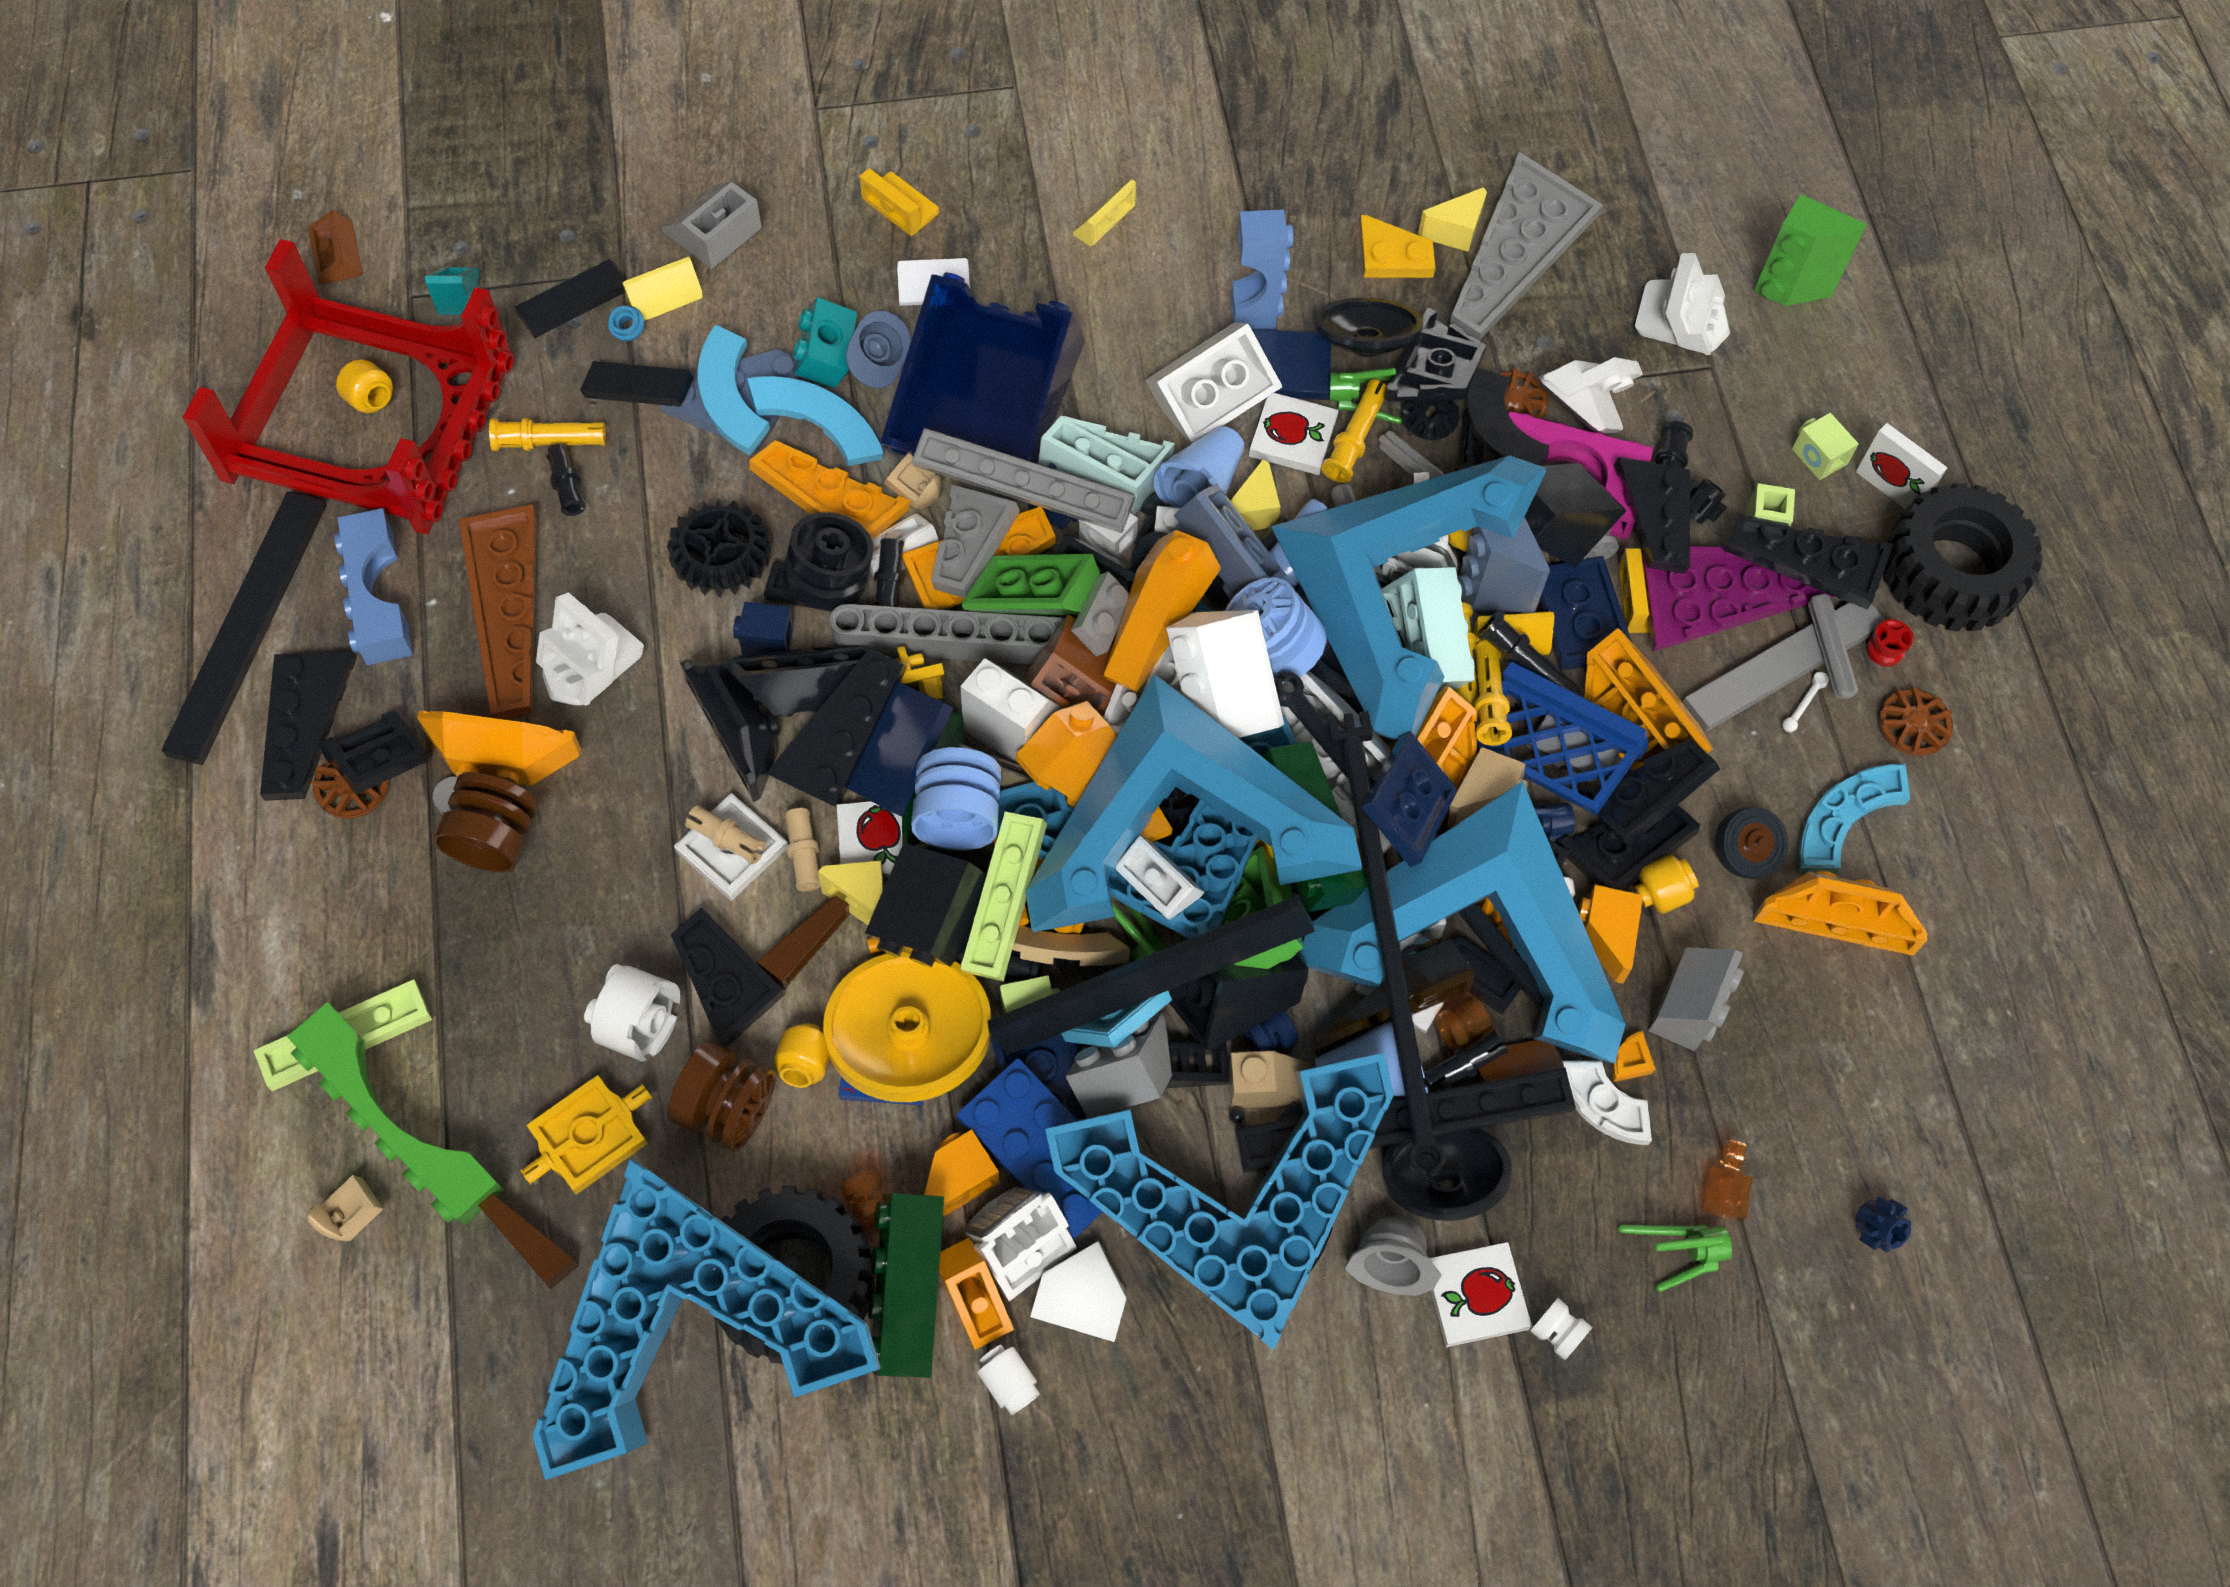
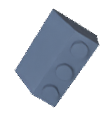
(1235, 545)
(1503, 571)

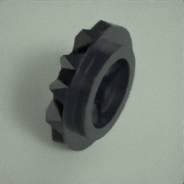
(1439, 427)

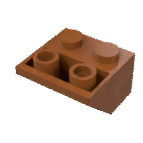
(1070, 671)

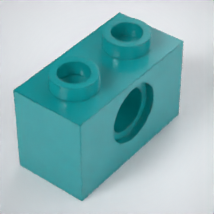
(823, 342)

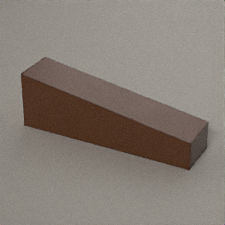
(802, 944)
(539, 1252)

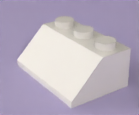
(1214, 382)
(1227, 669)

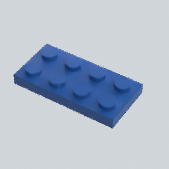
(1011, 1127)

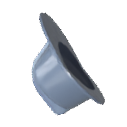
(878, 349)

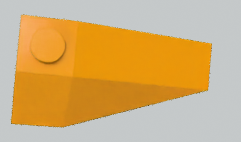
(1162, 594)
(1068, 754)

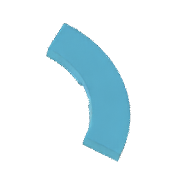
(720, 394)
(811, 402)
(1841, 807)

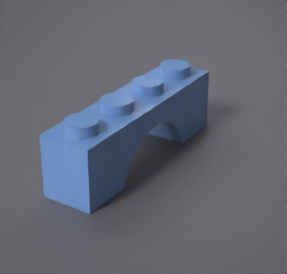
(1264, 247)
(367, 548)

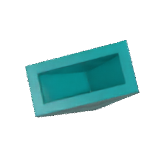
(452, 288)

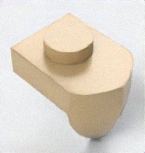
(914, 483)
(345, 1211)

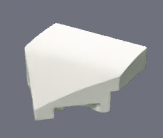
(1082, 1294)

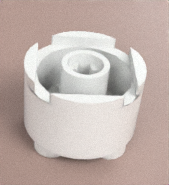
(633, 1012)

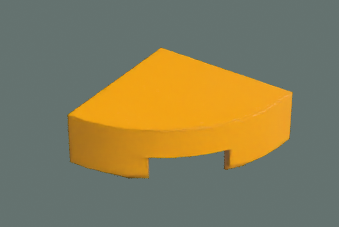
(1632, 1059)

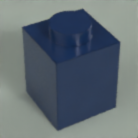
(763, 628)

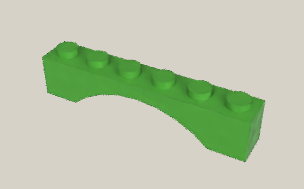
(339, 1055)

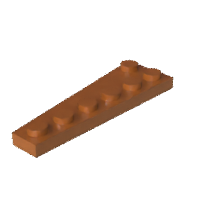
(502, 587)

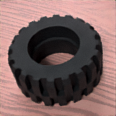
(1979, 522)
(813, 1219)

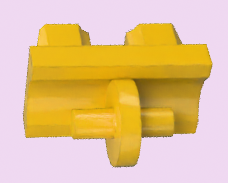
(926, 678)

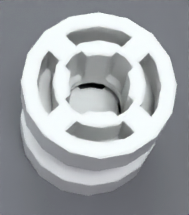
(1561, 1329)

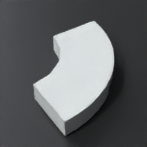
(1607, 1106)

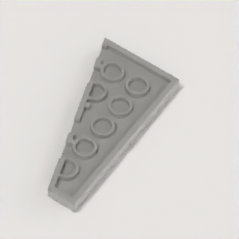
(1525, 236)

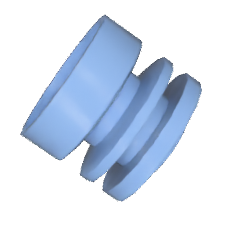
(1289, 626)
(956, 799)

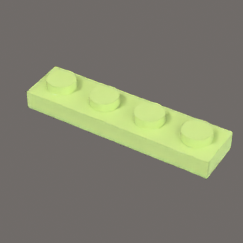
(1003, 896)
(373, 1020)

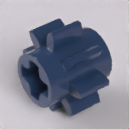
(1883, 1224)

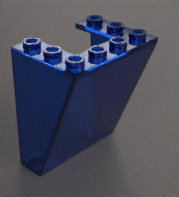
(983, 372)

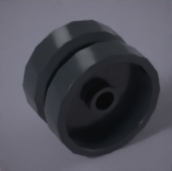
(827, 560)

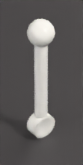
(1819, 681)

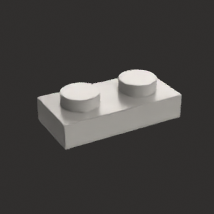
(1101, 614)

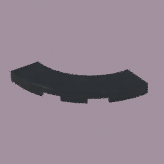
(1492, 423)

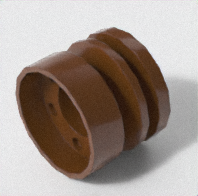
(485, 822)
(721, 1095)

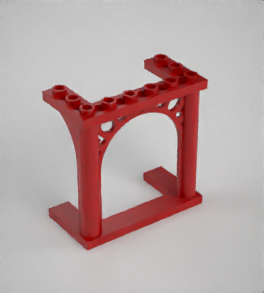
(414, 486)

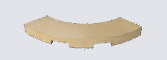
(1090, 949)

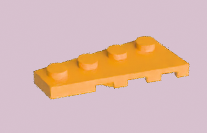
(825, 489)
(1027, 536)

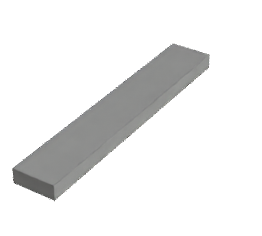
(1023, 480)
(1775, 668)

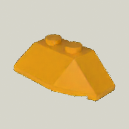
(1632, 688)
(1450, 735)
(499, 747)
(1845, 911)

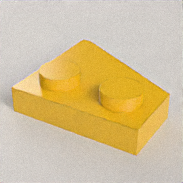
(1394, 251)

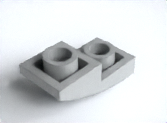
(1572, 740)

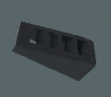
(1185, 1078)

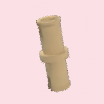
(725, 834)
(802, 849)

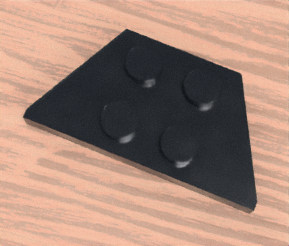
(1436, 364)

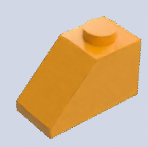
(1612, 926)
(960, 1171)
(973, 1294)

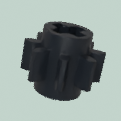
(1706, 501)

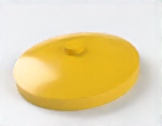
(906, 1028)

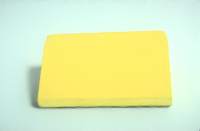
(1107, 214)
(663, 288)

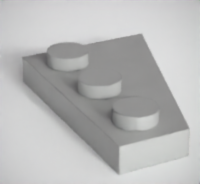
(971, 538)

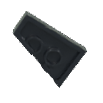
(1661, 509)
(1654, 789)
(1614, 864)
(724, 976)

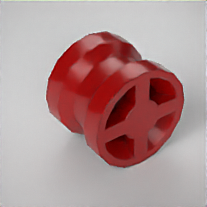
(1889, 632)

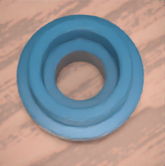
(619, 316)

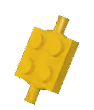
(586, 1134)

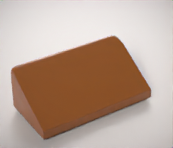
(334, 248)
(1521, 1060)

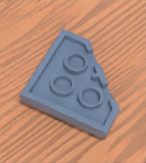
(764, 364)

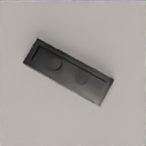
(571, 298)
(637, 383)

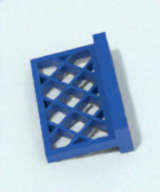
(1579, 716)

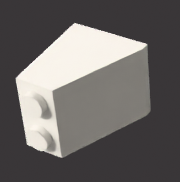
(1003, 708)

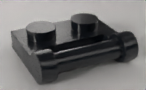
(377, 759)

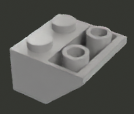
(715, 223)
(1697, 996)
(1123, 1075)

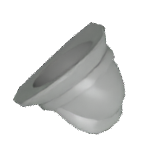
(1394, 1258)

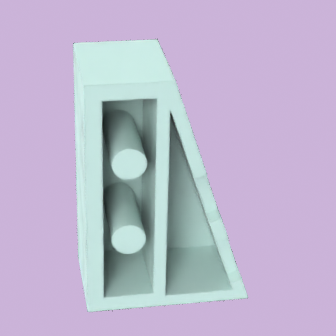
(1104, 457)
(1432, 620)

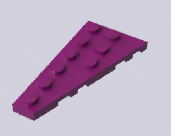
(1715, 596)

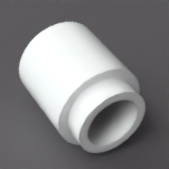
(1008, 1379)

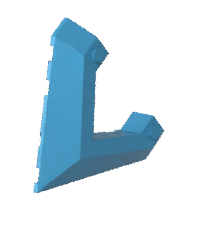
(1336, 563)
(1180, 746)
(1208, 850)
(1509, 860)
(651, 1259)
(1253, 1260)

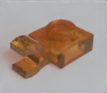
(1725, 1189)

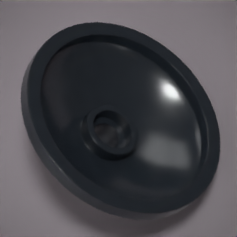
(1368, 325)
(1470, 1183)

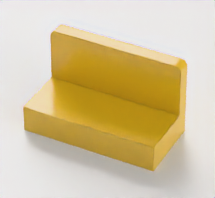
(897, 201)
(1633, 591)

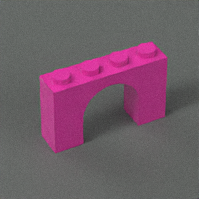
(1591, 450)

